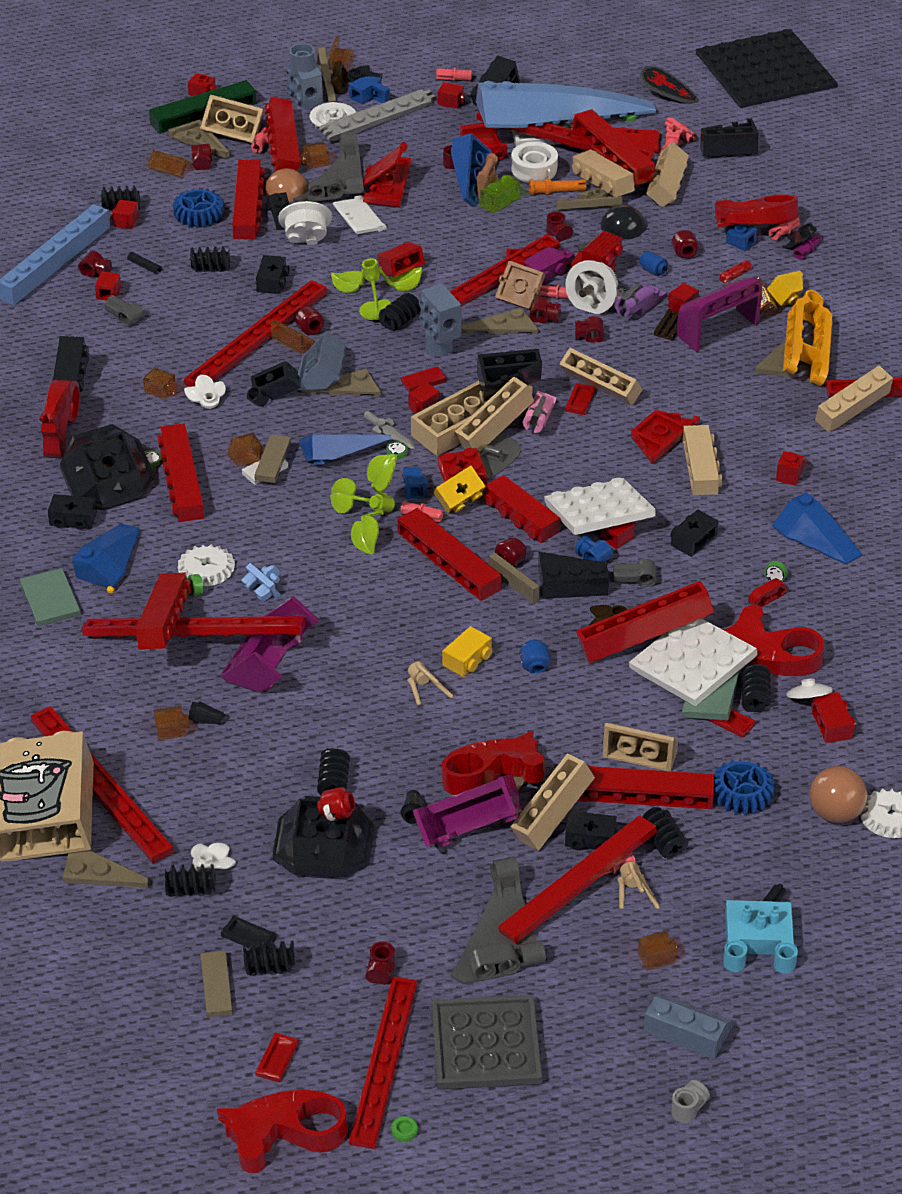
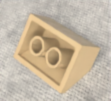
(232, 119)
(639, 746)

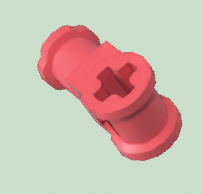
(673, 135)

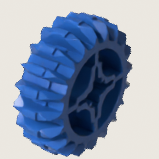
(198, 207)
(743, 786)

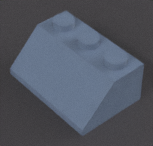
(321, 363)
(686, 1025)

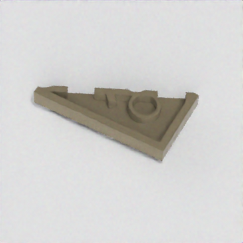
(322, 61)
(192, 135)
(590, 199)
(508, 322)
(774, 363)
(351, 384)
(94, 869)

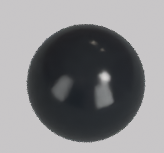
(623, 222)

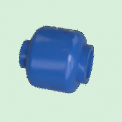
(535, 656)

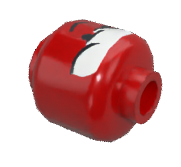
(336, 804)

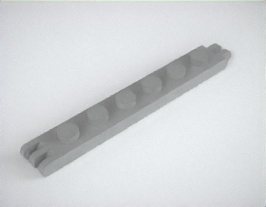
(377, 114)

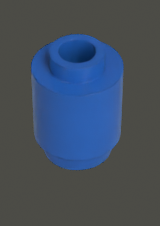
(653, 263)

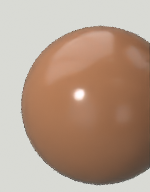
(286, 181)
(838, 794)

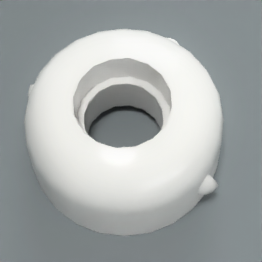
(534, 161)

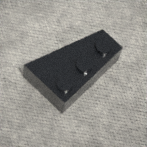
(729, 140)
(71, 360)
(498, 368)
(571, 576)

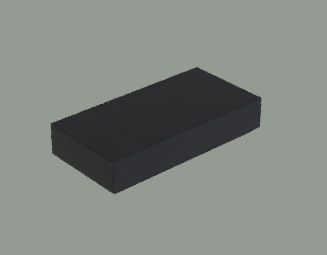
(245, 933)

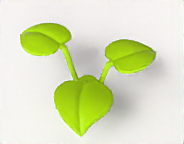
(350, 281)
(365, 532)

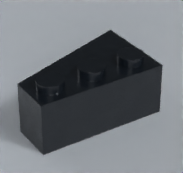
(499, 71)

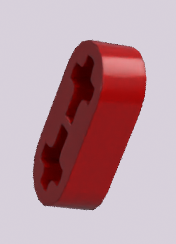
(767, 593)

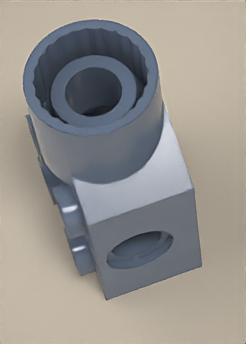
(304, 76)
(440, 319)

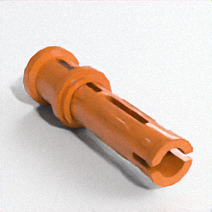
(547, 186)

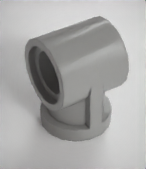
(688, 1101)

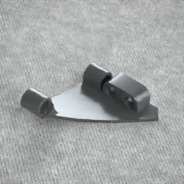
(342, 177)
(488, 951)

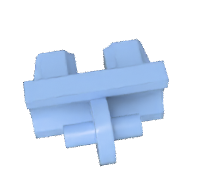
(265, 579)

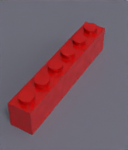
(282, 134)
(613, 145)
(248, 199)
(182, 473)
(449, 554)
(162, 611)
(645, 621)
(650, 788)

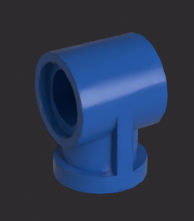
(593, 551)

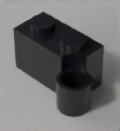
(273, 383)

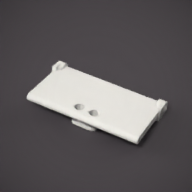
(359, 215)

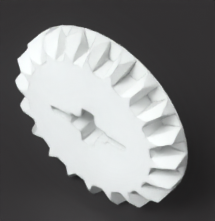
(322, 113)
(216, 572)
(876, 815)

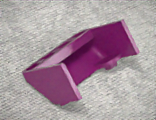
(743, 294)
(259, 654)
(468, 811)

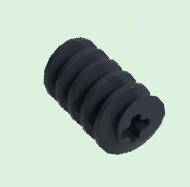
(112, 197)
(210, 259)
(399, 311)
(756, 688)
(333, 769)
(669, 837)
(190, 879)
(269, 957)

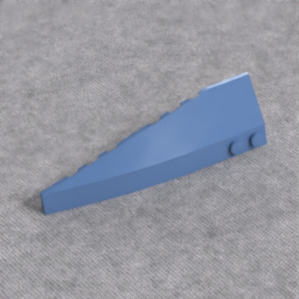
(528, 103)

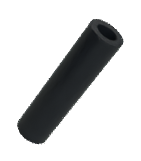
(143, 262)

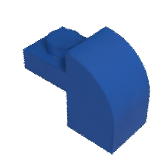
(368, 88)

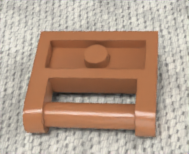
(488, 173)

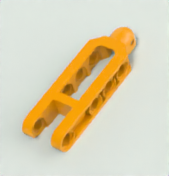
(809, 309)

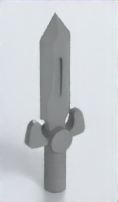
(383, 424)

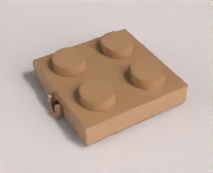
(520, 285)

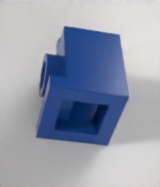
(741, 236)
(414, 483)

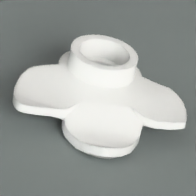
(206, 391)
(214, 854)

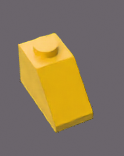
(787, 287)

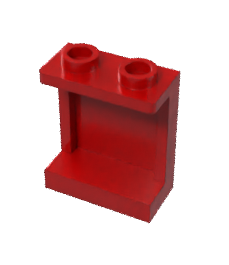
(488, 137)

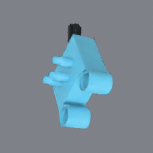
(760, 929)

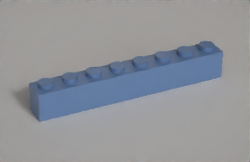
(53, 254)

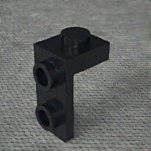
(276, 203)

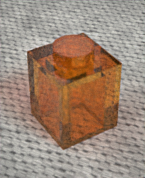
(315, 155)
(159, 383)
(245, 449)
(170, 723)
(657, 950)

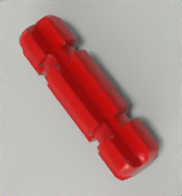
(735, 271)

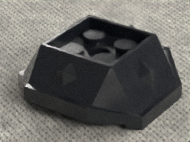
(111, 486)
(320, 847)

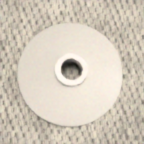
(809, 689)

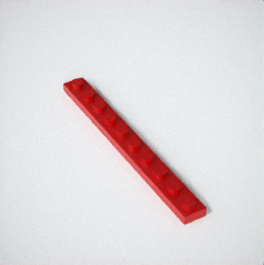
(561, 135)
(257, 333)
(202, 626)
(112, 796)

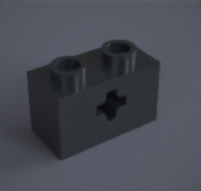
(272, 274)
(72, 511)
(694, 532)
(588, 830)

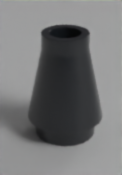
(204, 713)
(411, 803)

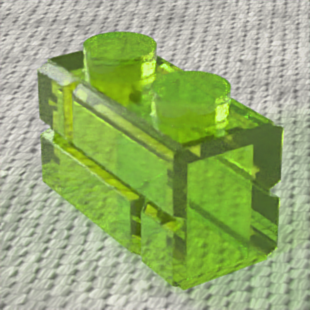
(500, 194)

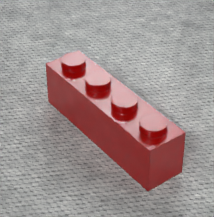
(522, 509)

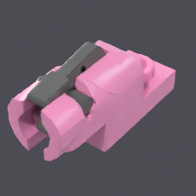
(539, 411)

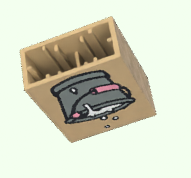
(45, 796)

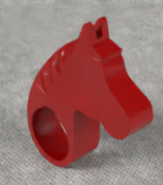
(765, 210)
(60, 407)
(773, 646)
(488, 759)
(279, 1116)

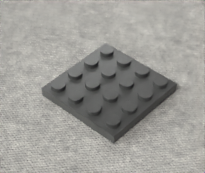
(486, 1042)

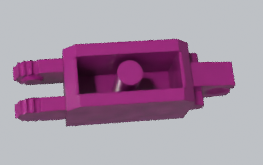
(550, 262)

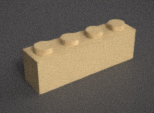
(603, 173)
(668, 175)
(601, 376)
(854, 399)
(495, 415)
(701, 461)
(552, 802)

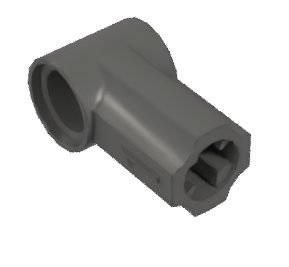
(125, 312)
(643, 572)

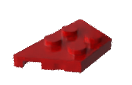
(660, 433)

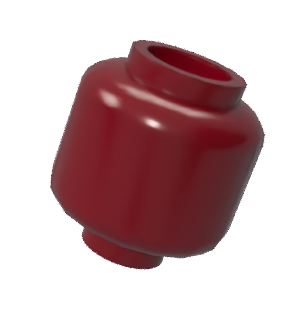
(685, 244)
(309, 321)
(512, 551)

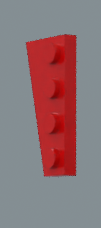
(391, 188)

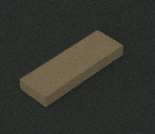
(272, 458)
(515, 578)
(216, 984)

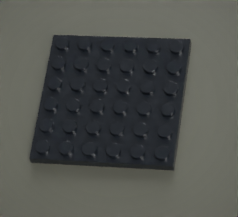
(766, 68)

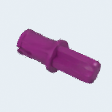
(806, 247)

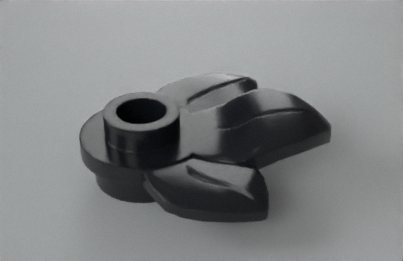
(361, 71)
(804, 232)

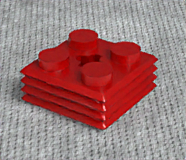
(453, 463)

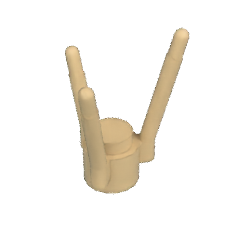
(421, 675)
(633, 878)

